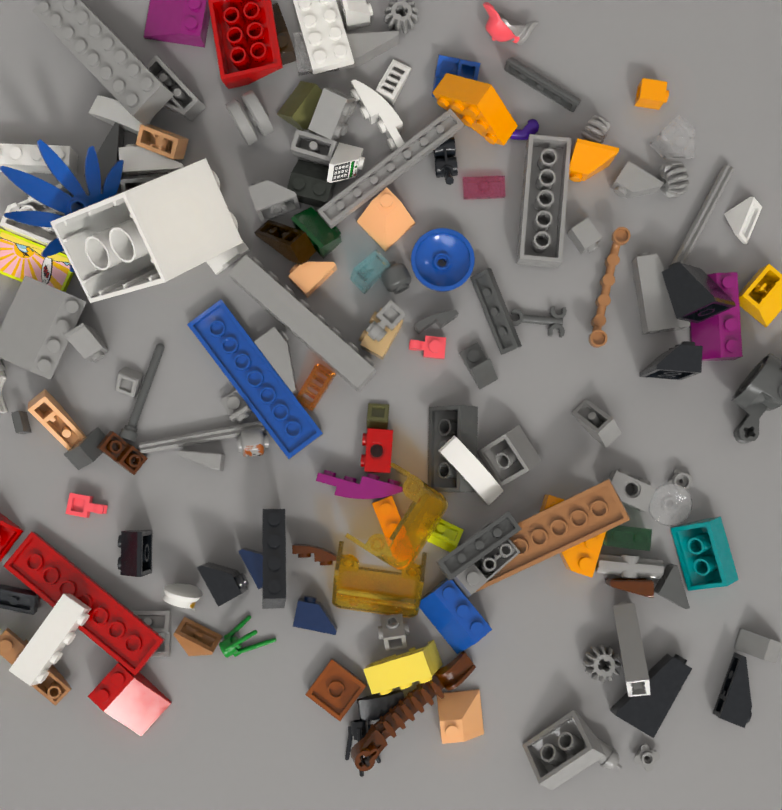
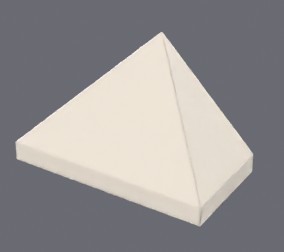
(743, 218)

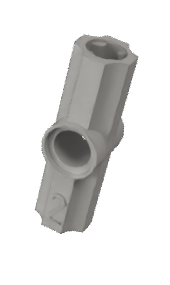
(629, 566)

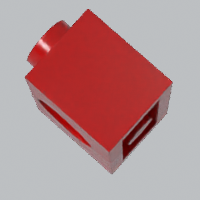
(384, 439)

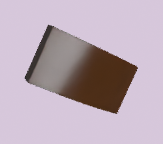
(122, 453)
(321, 555)

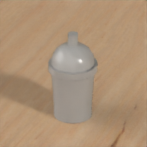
(611, 757)

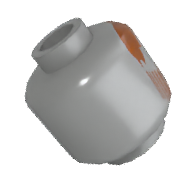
(252, 442)

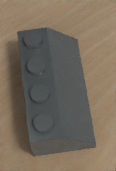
(443, 425)

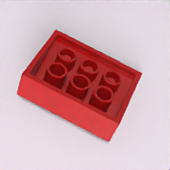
(245, 40)

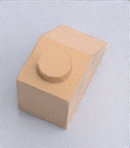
(311, 275)

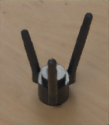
(358, 730)

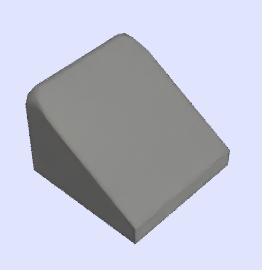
(128, 381)

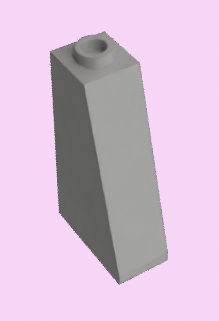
(652, 296)
(631, 649)

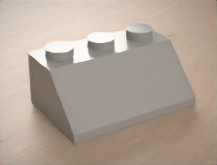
(562, 750)

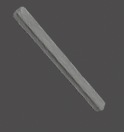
(703, 214)
(197, 437)

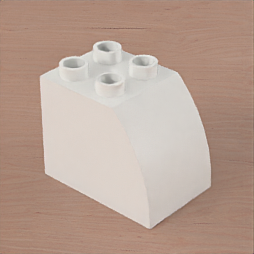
(148, 232)

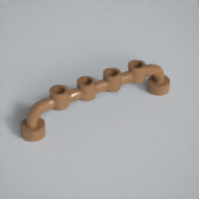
(599, 337)

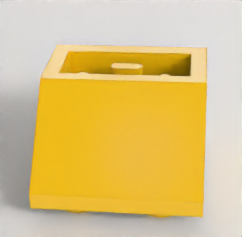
(763, 295)

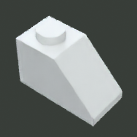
(356, 13)

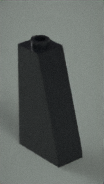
(649, 711)

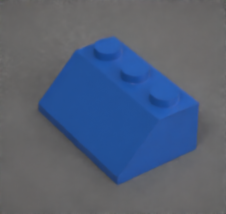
(454, 616)

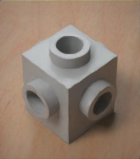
(393, 632)

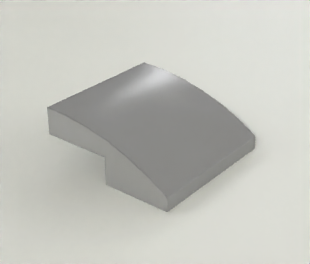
(161, 623)

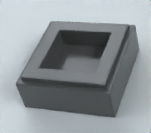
(21, 422)

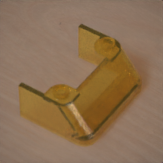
(414, 528)
(377, 589)

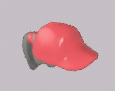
(506, 29)

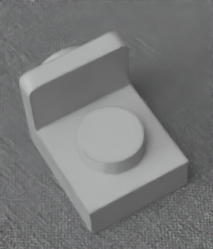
(236, 407)

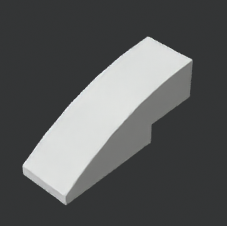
(112, 111)

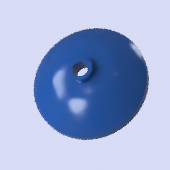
(446, 246)

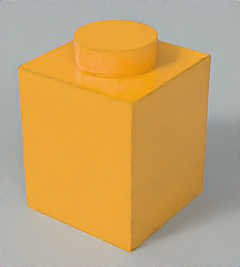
(651, 94)

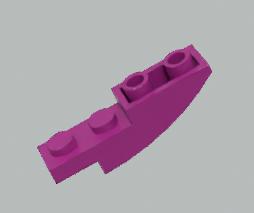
(369, 487)

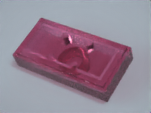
(483, 187)

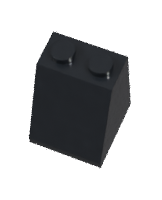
(694, 293)

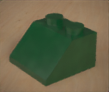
(320, 234)

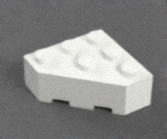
(41, 235)

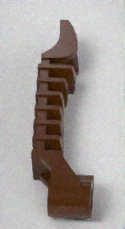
(375, 740)

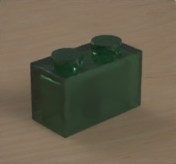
(628, 538)

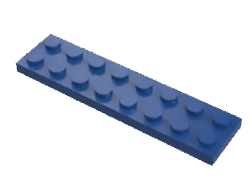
(255, 379)

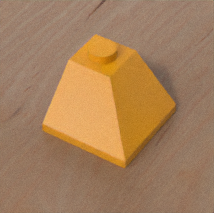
(589, 159)

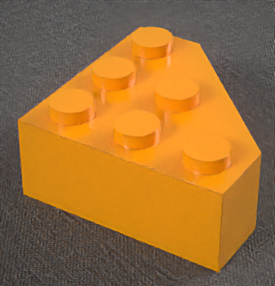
(476, 107)
(583, 556)

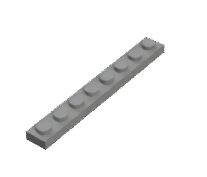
(390, 168)

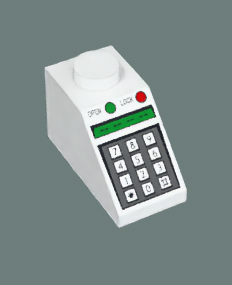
(345, 163)

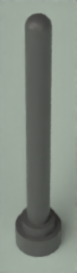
(130, 430)

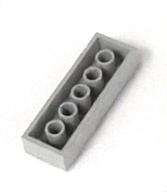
(544, 201)

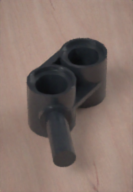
(445, 161)

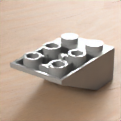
(484, 569)

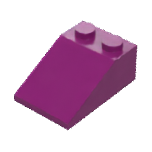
(178, 21)

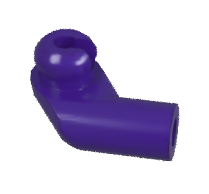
(531, 128)

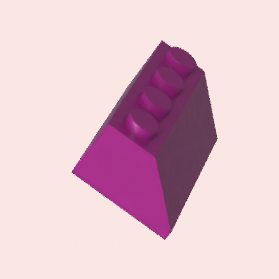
(722, 332)

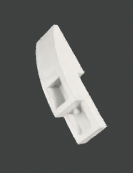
(378, 109)

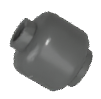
(396, 278)

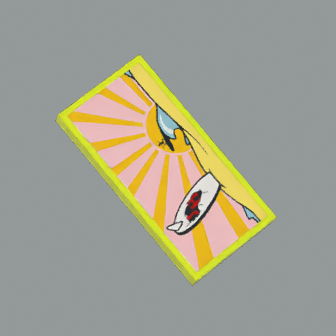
(24, 257)

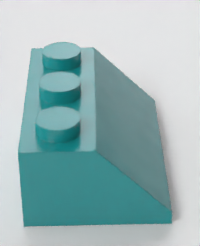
(704, 554)

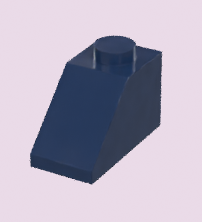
(254, 564)
(313, 616)

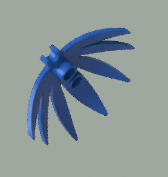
(58, 199)

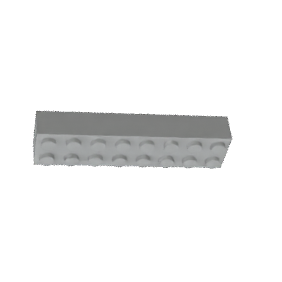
(105, 57)
(302, 323)

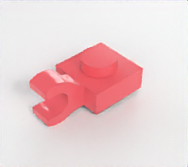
(432, 346)
(82, 505)

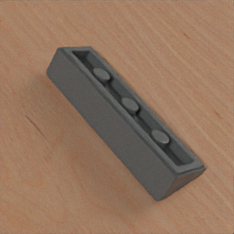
(541, 84)

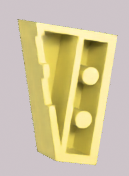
(403, 669)

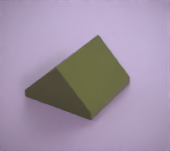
(301, 105)

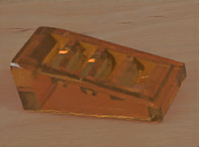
(309, 383)

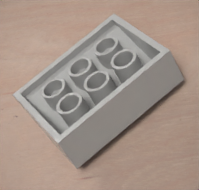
(37, 326)

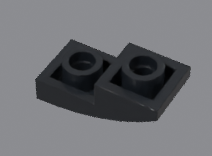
(377, 705)

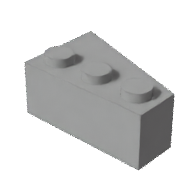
(184, 100)

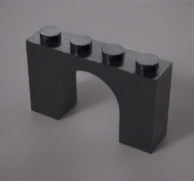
(274, 559)

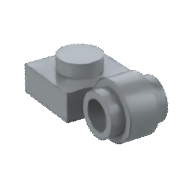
(389, 316)

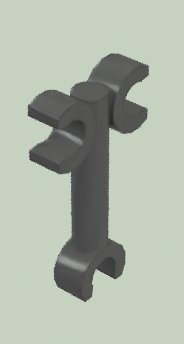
(555, 320)

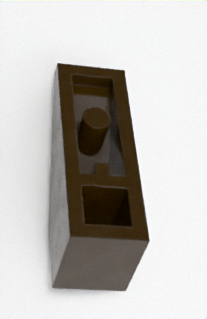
(285, 43)
(287, 241)

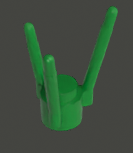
(232, 645)

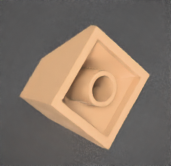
(386, 219)
(460, 716)

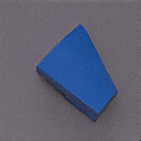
(455, 66)

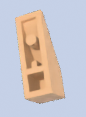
(55, 419)

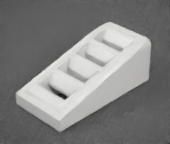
(388, 96)

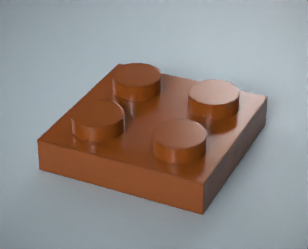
(336, 689)

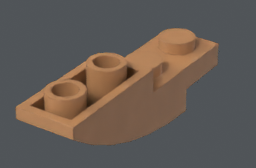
(53, 687)

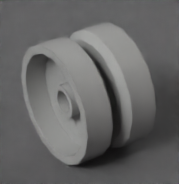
(251, 116)

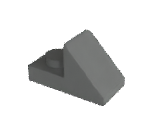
(478, 365)

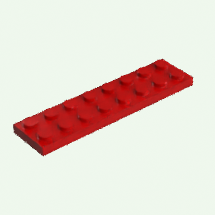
(109, 623)

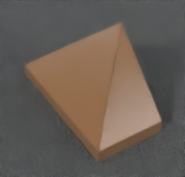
(196, 638)

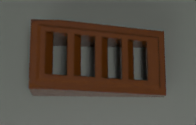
(639, 586)

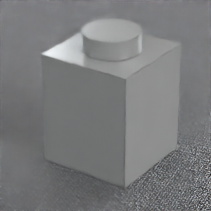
(585, 236)

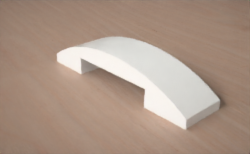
(471, 470)

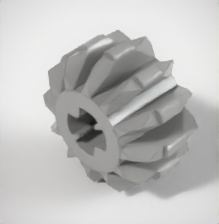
(394, 12)
(596, 129)
(674, 178)
(610, 663)

